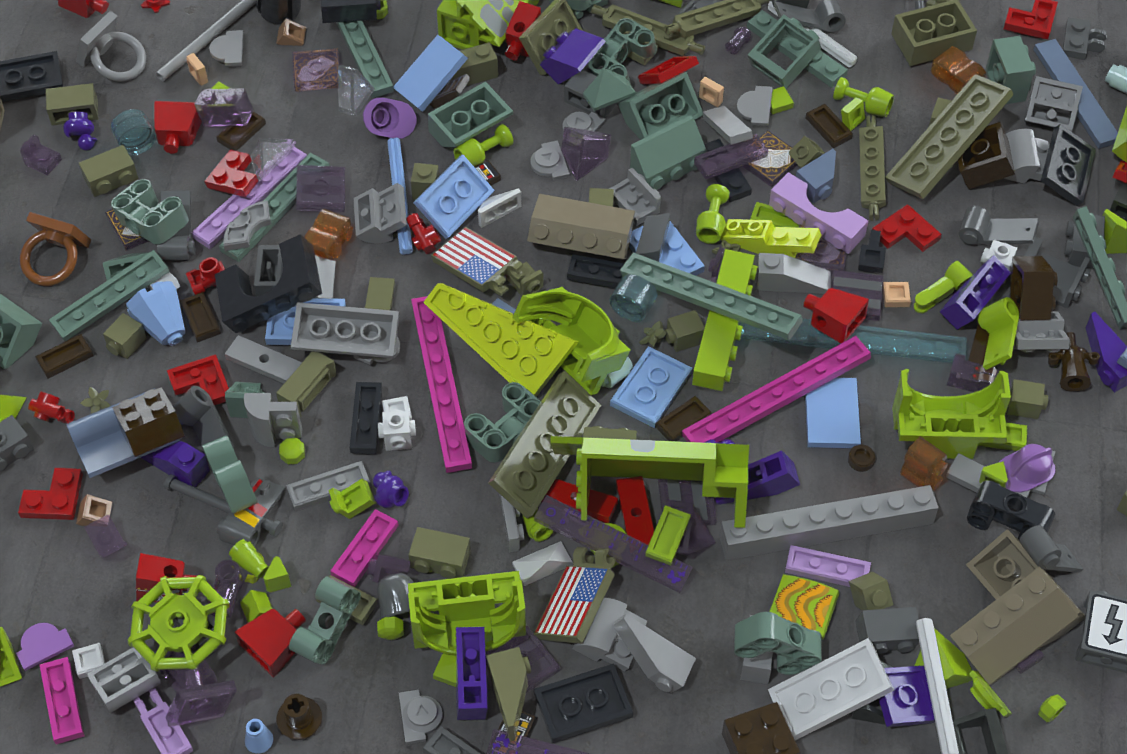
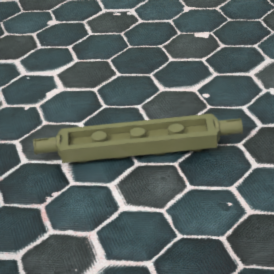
(713, 16)
(673, 42)
(872, 167)

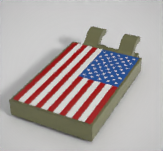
(478, 261)
(576, 597)

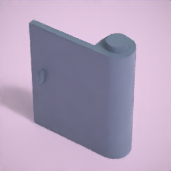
(102, 441)

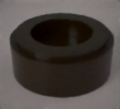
(861, 458)

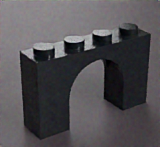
(349, 10)
(297, 284)

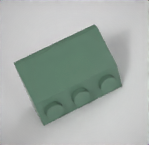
(660, 106)
(467, 116)
(668, 153)
(17, 332)

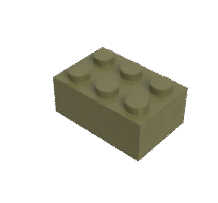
(933, 30)

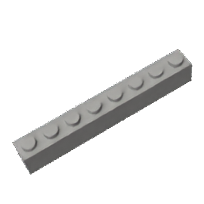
(829, 522)

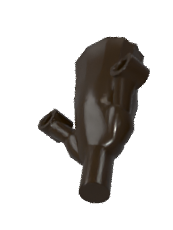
(1073, 370)

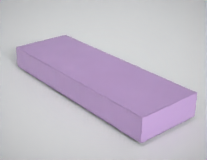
(824, 566)

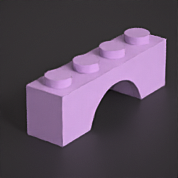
(840, 228)

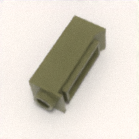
(307, 380)

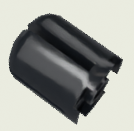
(278, 10)

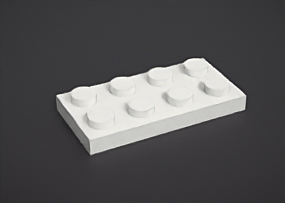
(831, 689)

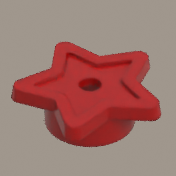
(155, 5)

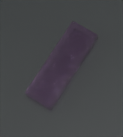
(730, 157)

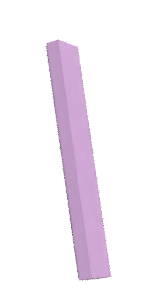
(214, 227)

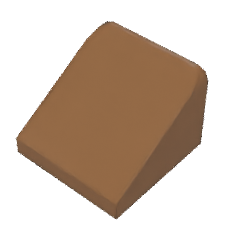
(291, 33)
(92, 509)

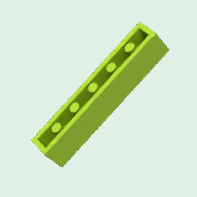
(721, 331)

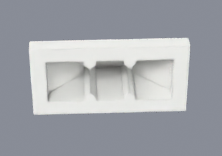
(498, 206)
(542, 563)

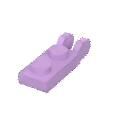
(167, 739)

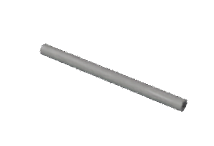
(204, 39)

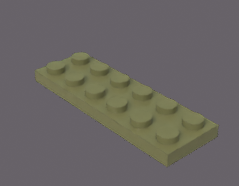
(949, 136)
(531, 463)

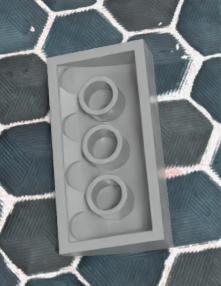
(345, 330)

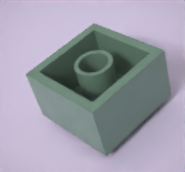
(1011, 66)

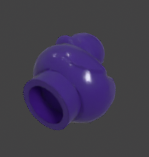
(80, 126)
(389, 490)

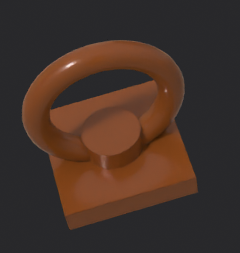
(59, 234)

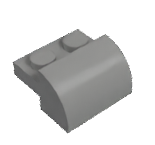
(1053, 103)
(1027, 155)
(380, 214)
(1041, 334)
(272, 419)
(602, 638)
(123, 679)

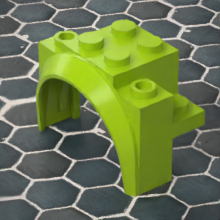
(582, 320)
(953, 422)
(467, 604)

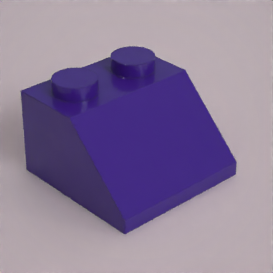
(570, 54)

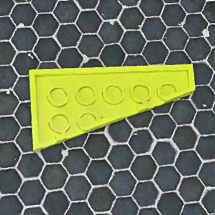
(516, 350)

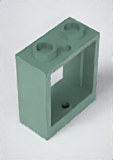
(758, 54)

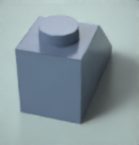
(819, 176)

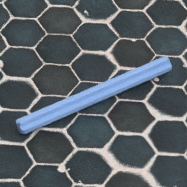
(397, 176)

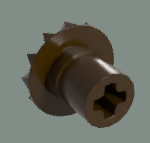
(299, 717)

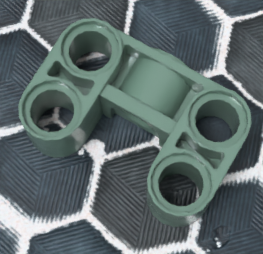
(620, 45)
(140, 212)
(506, 429)
(229, 474)
(317, 641)
(795, 645)

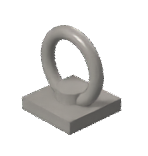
(100, 39)

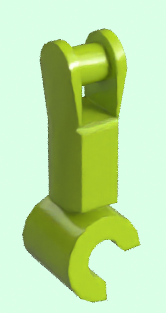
(953, 279)

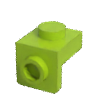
(352, 499)

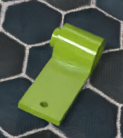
(1001, 323)

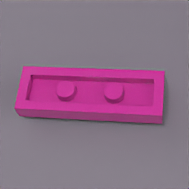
(364, 546)
(61, 700)

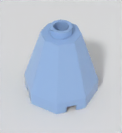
(159, 312)

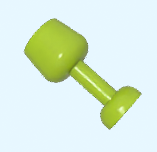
(877, 101)
(475, 151)
(711, 223)

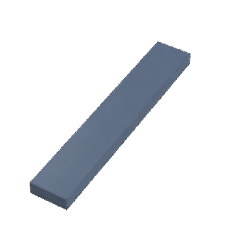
(1089, 110)

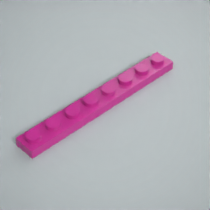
(441, 388)
(779, 392)

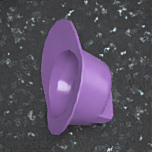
(389, 118)
(1028, 467)

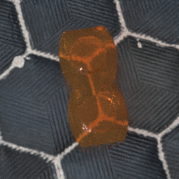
(955, 69)
(329, 234)
(924, 464)

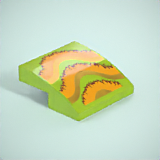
(805, 603)

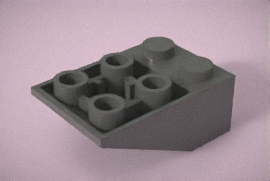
(270, 268)

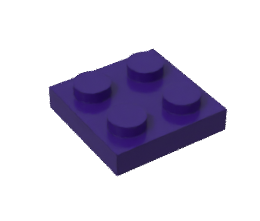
(910, 700)

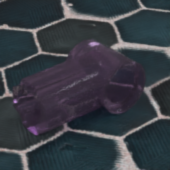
(228, 588)

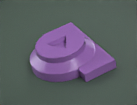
(42, 643)

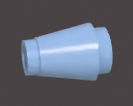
(258, 737)

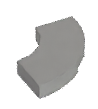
(245, 225)

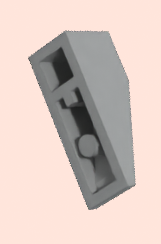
(790, 274)
(656, 656)

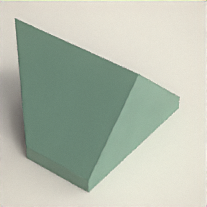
(235, 397)

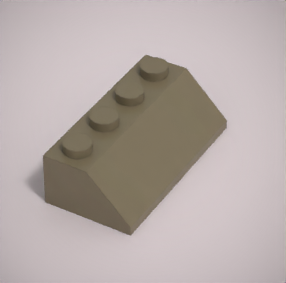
(581, 226)
(1005, 565)
(1014, 626)

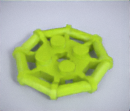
(183, 637)

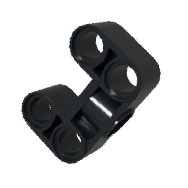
(993, 503)

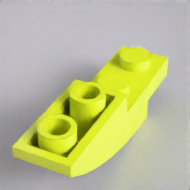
(763, 237)

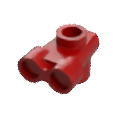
(425, 237)
(205, 275)
(47, 407)

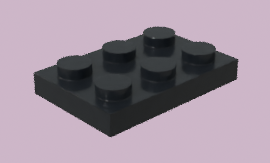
(29, 76)
(1068, 165)
(583, 703)

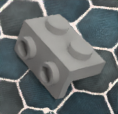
(637, 195)

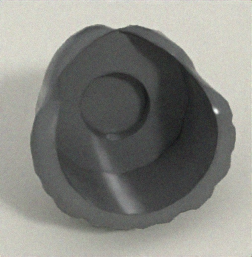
(393, 594)

